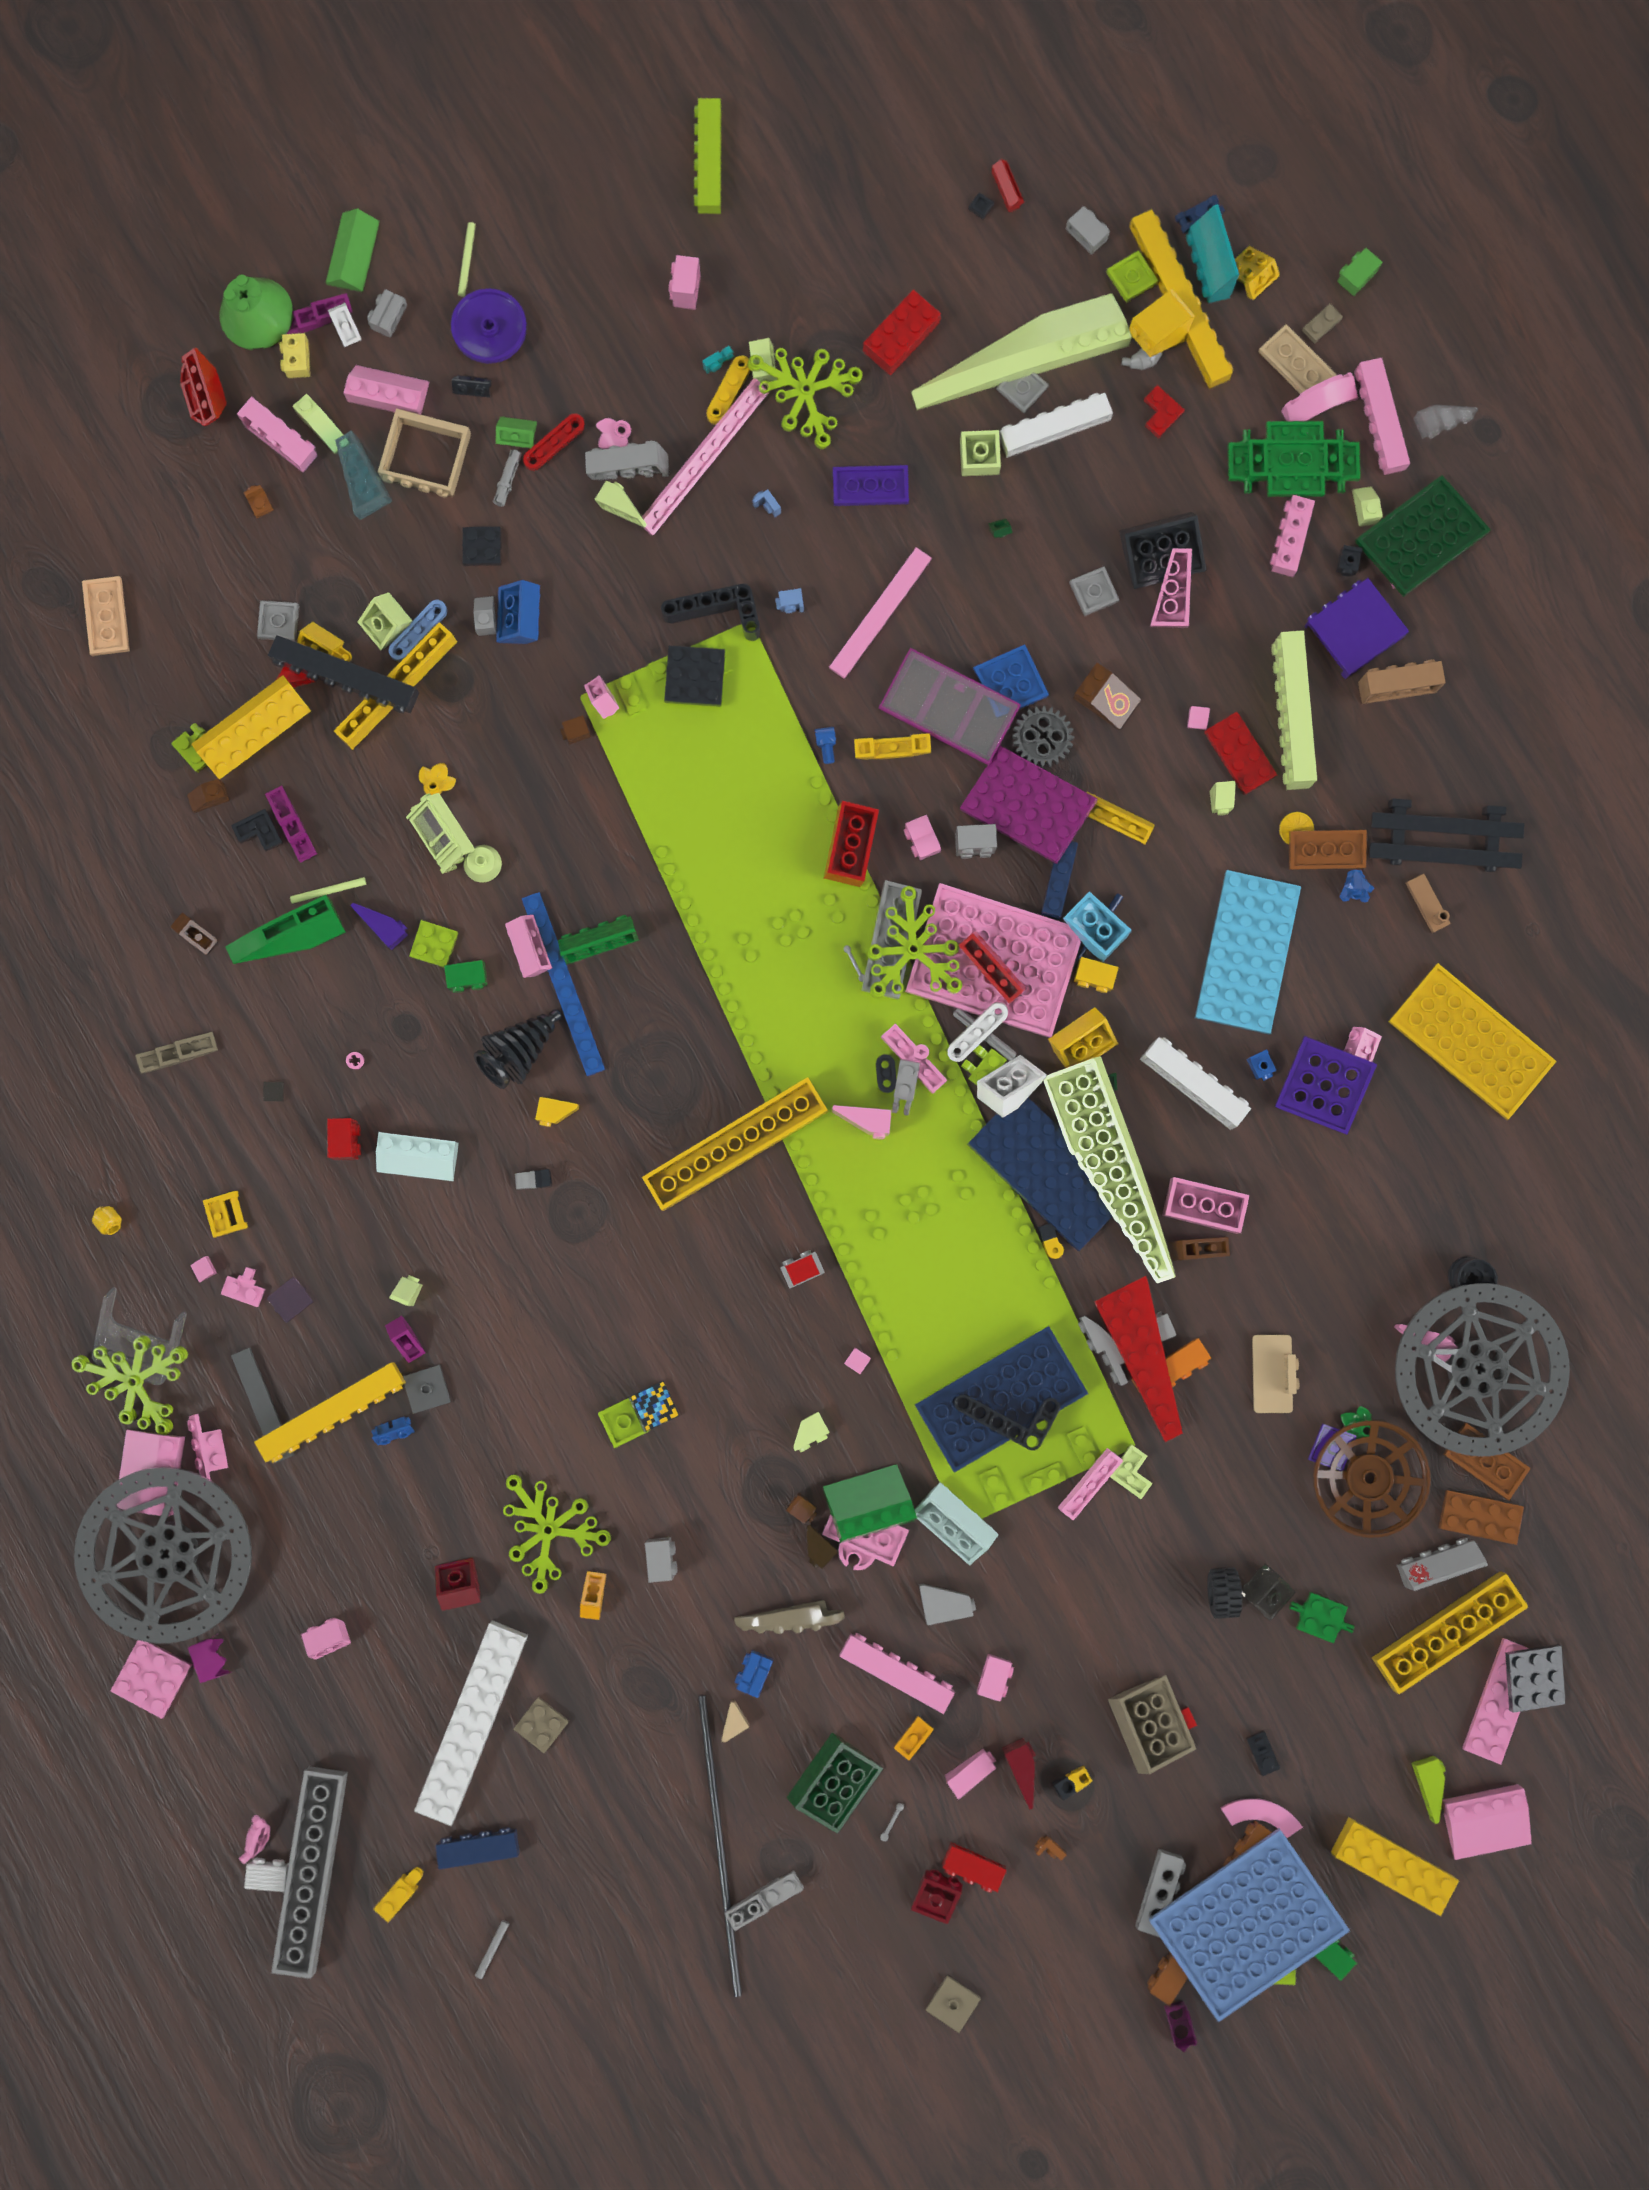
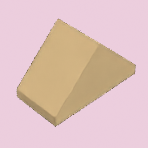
(735, 1722)

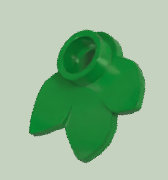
(1361, 1414)

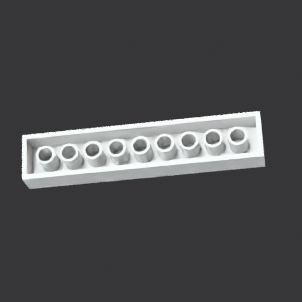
(471, 1723)

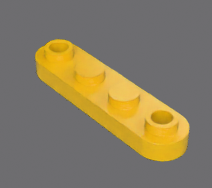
(728, 389)

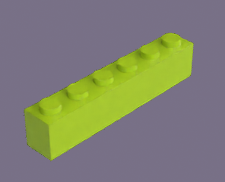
(709, 156)

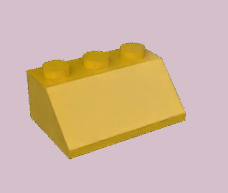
(1083, 1039)

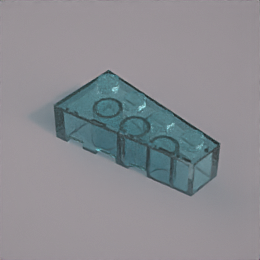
(363, 481)

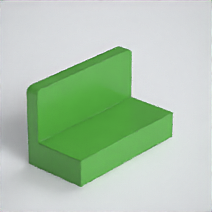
(515, 432)

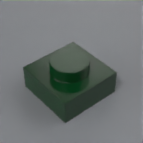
(1000, 528)

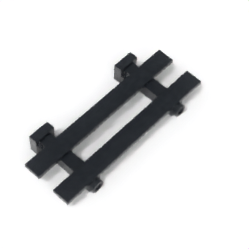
(1491, 828)

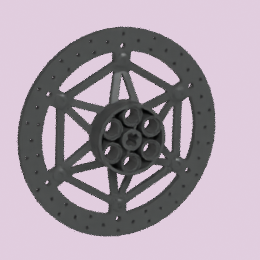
(1485, 1374)
(159, 1559)

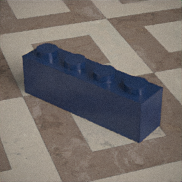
(1059, 883)
(477, 1848)

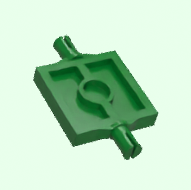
(1321, 1617)

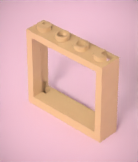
(430, 424)

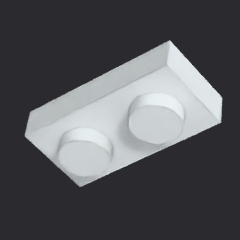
(344, 324)

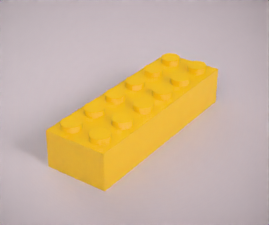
(250, 727)
(1394, 1866)

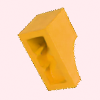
(592, 1595)

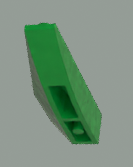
(289, 933)

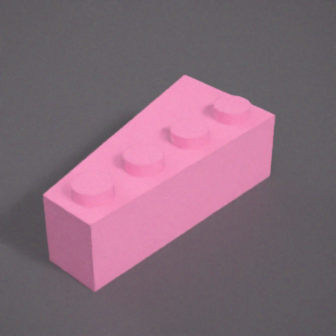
(277, 434)
(1174, 596)

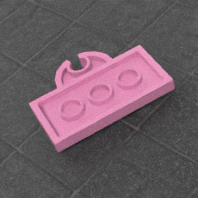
(879, 1545)

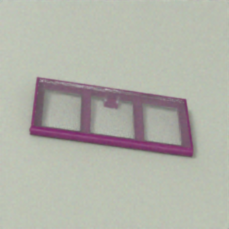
(949, 706)

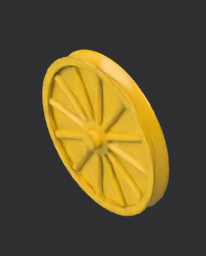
(1295, 822)

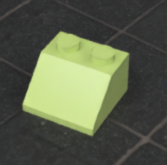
(384, 620)

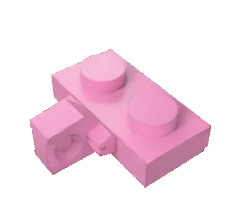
(244, 1288)

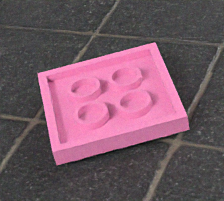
(151, 1678)

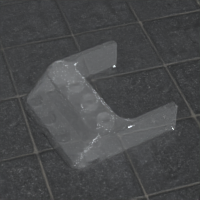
(119, 1337)

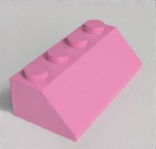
(385, 390)

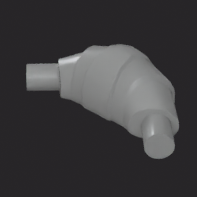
(1141, 360)

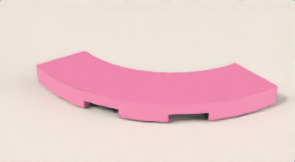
(1261, 1810)

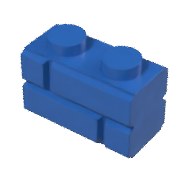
(754, 1673)

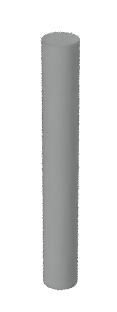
(492, 1949)

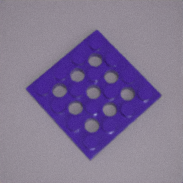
(1322, 1115)

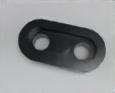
(886, 1073)

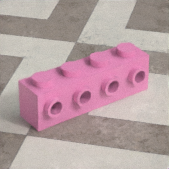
(1293, 535)

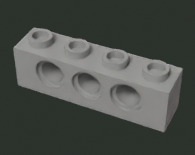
(1164, 1861)

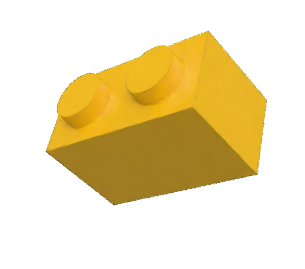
(1095, 975)

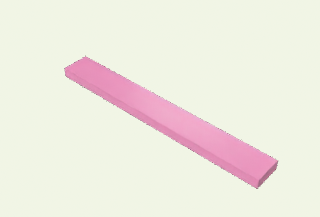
(880, 613)

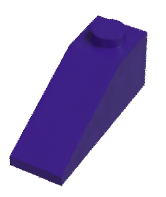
(384, 926)

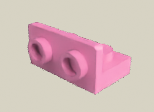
(1363, 1043)

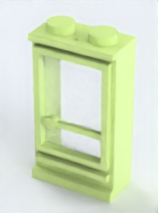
(440, 831)

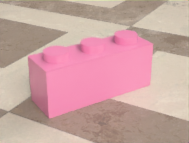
(528, 946)

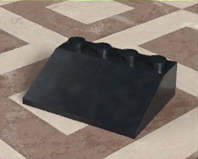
(1150, 546)

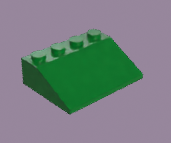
(597, 940)
(869, 1503)

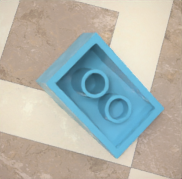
(1097, 926)

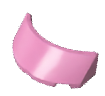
(1321, 398)

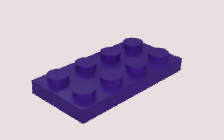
(870, 485)

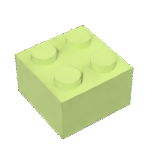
(980, 453)

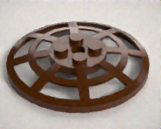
(1382, 1481)

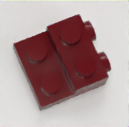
(937, 1896)

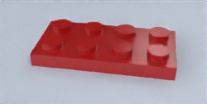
(1240, 753)

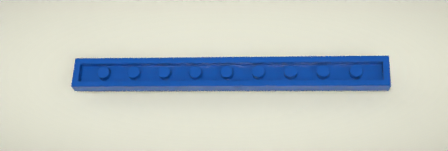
(565, 988)

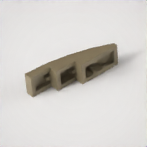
(176, 1053)

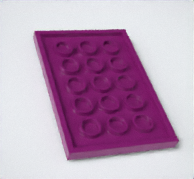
(1028, 804)

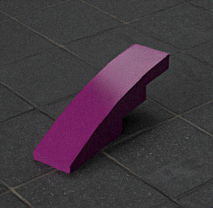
(316, 315)
(291, 824)

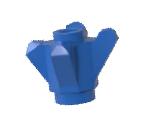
(1356, 887)

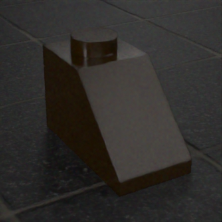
(819, 1549)

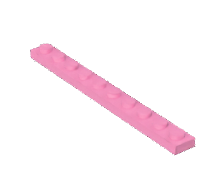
(703, 456)

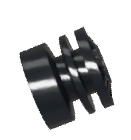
(1462, 1268)

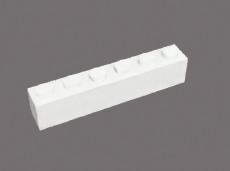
(1055, 425)

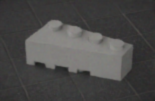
(627, 461)

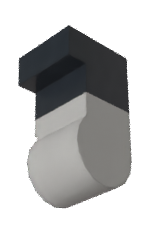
(534, 1179)

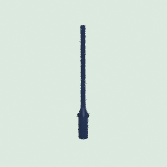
(1113, 905)

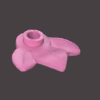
(610, 432)

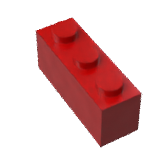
(973, 1867)

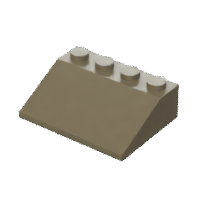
(1152, 1725)

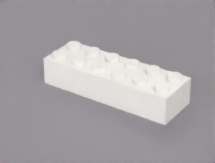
(1195, 1083)

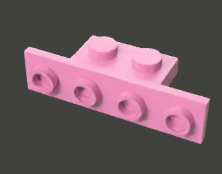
(208, 1448)

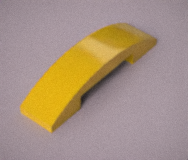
(892, 747)

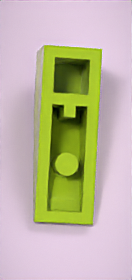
(1431, 1783)

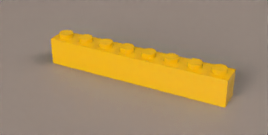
(408, 671)
(330, 1412)

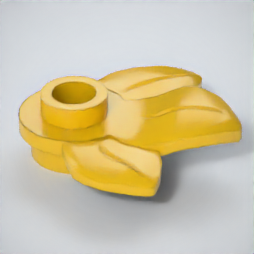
(436, 777)

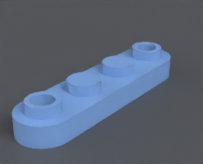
(417, 630)

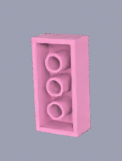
(1205, 1205)

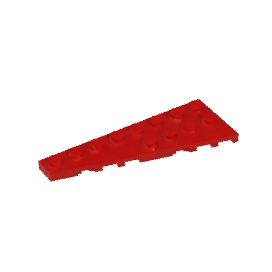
(1136, 1334)

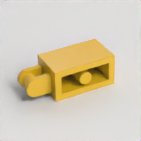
(322, 640)
(398, 1894)

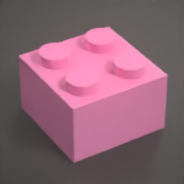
(685, 282)

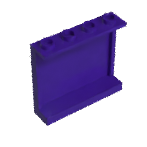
(1357, 627)

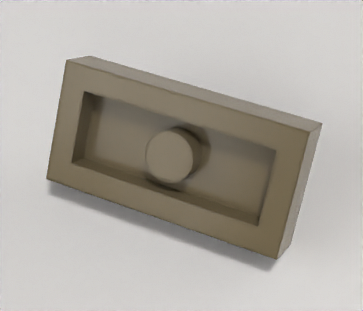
(1322, 323)

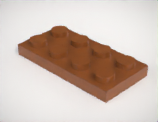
(1327, 849)
(1499, 1472)
(1481, 1517)

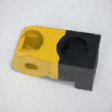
(1050, 1242)
(1071, 1782)

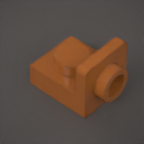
(258, 500)
(1053, 1850)

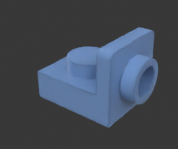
(770, 503)

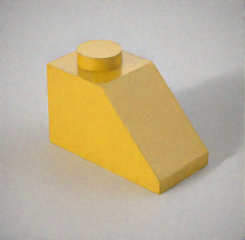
(554, 1111)

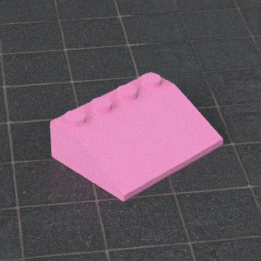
(147, 1451)
(1487, 1821)

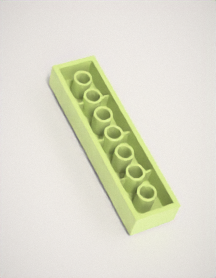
(1294, 710)

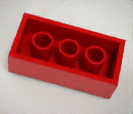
(901, 332)
(851, 843)

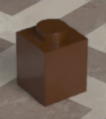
(575, 730)

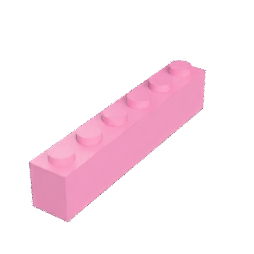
(1382, 416)
(897, 1673)

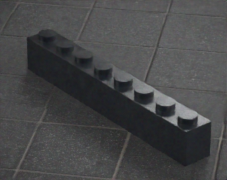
(343, 674)

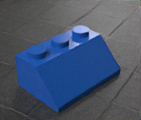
(518, 613)

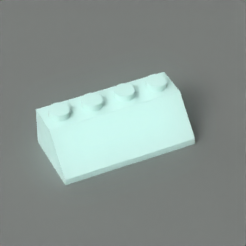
(416, 1156)
(955, 1524)

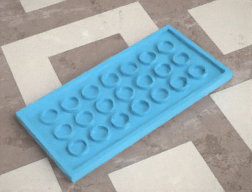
(1248, 952)

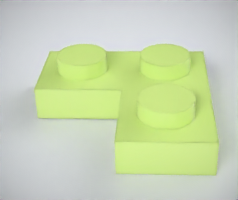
(1127, 1474)

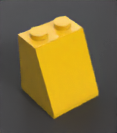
(1162, 324)

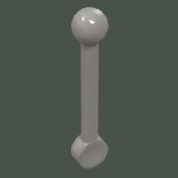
(847, 949)
(884, 1836)

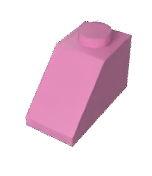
(601, 697)

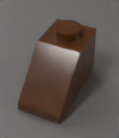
(208, 795)
(194, 933)
(802, 1508)

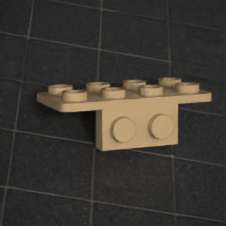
(1274, 1374)

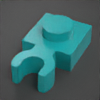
(715, 361)

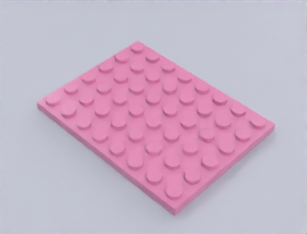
(1029, 944)

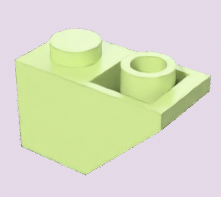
(810, 1429)

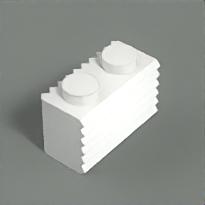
(266, 1875)

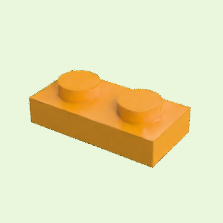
(913, 1738)

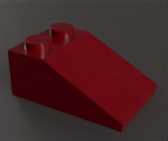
(1020, 1759)

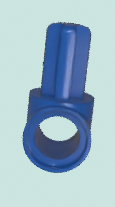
(826, 740)

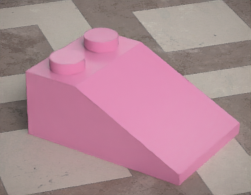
(869, 1120)

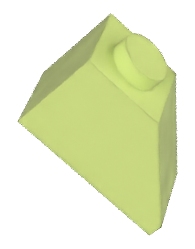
(1367, 506)
(1222, 797)
(407, 1290)

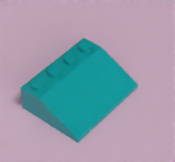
(1213, 256)

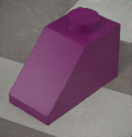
(404, 1339)

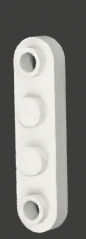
(977, 1031)

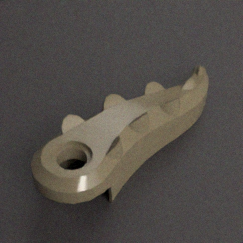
(794, 1618)

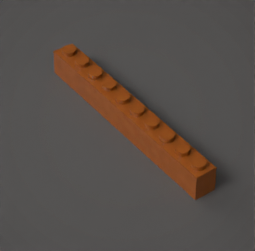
(1170, 1975)

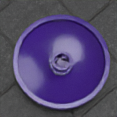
(488, 326)

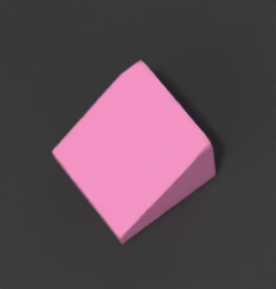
(1198, 717)
(203, 1269)
(857, 1360)

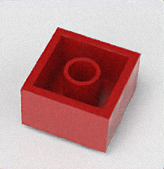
(343, 1139)

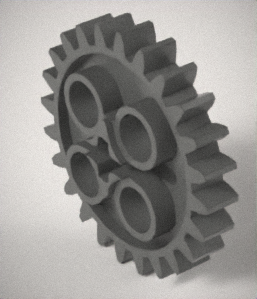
(1055, 726)

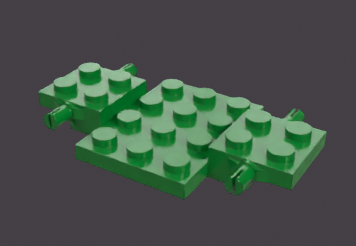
(1294, 459)

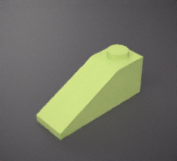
(318, 421)
(616, 501)

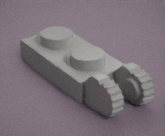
(905, 1084)

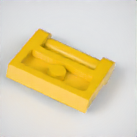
(219, 1217)

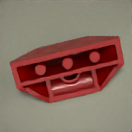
(201, 388)

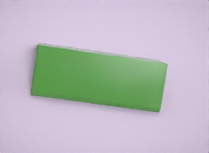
(352, 250)

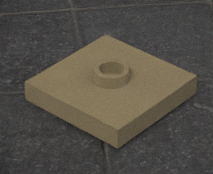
(953, 2003)

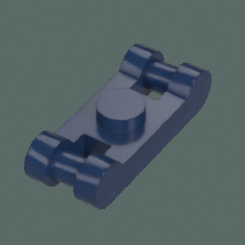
(1196, 213)

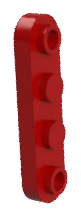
(554, 442)

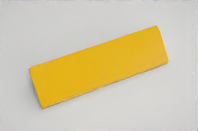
(1121, 820)

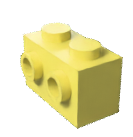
(295, 355)

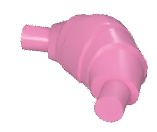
(256, 1838)

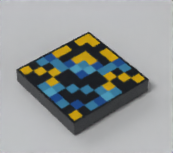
(653, 1406)

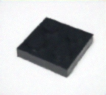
(481, 546)

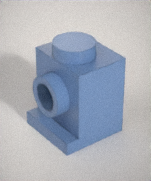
(790, 601)

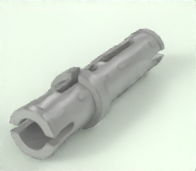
(504, 485)

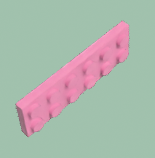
(1493, 1721)

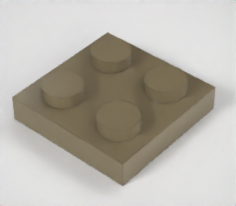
(541, 1725)

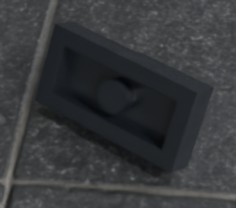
(1263, 1753)

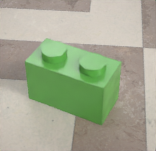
(1359, 271)

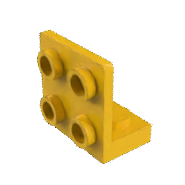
(1256, 271)

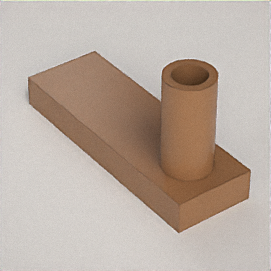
(1428, 903)

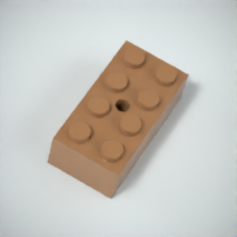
(1401, 682)

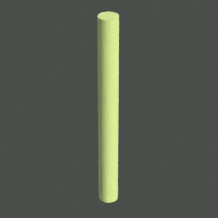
(466, 259)
(328, 890)

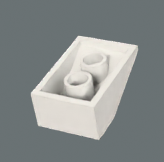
(1009, 1085)

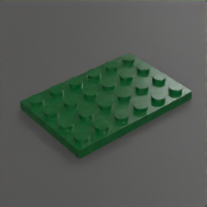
(1422, 535)

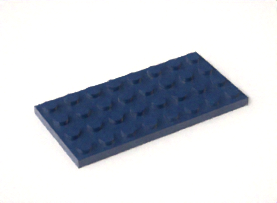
(1037, 1164)
(1008, 1384)

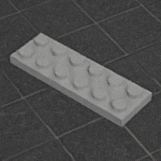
(889, 898)

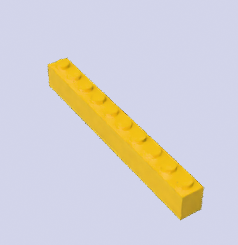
(1170, 276)

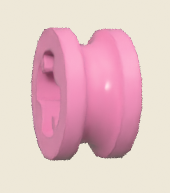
(358, 1055)

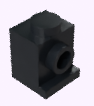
(1349, 553)

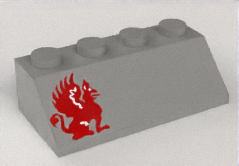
(1441, 1564)

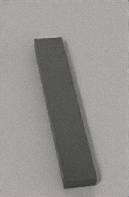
(257, 1393)

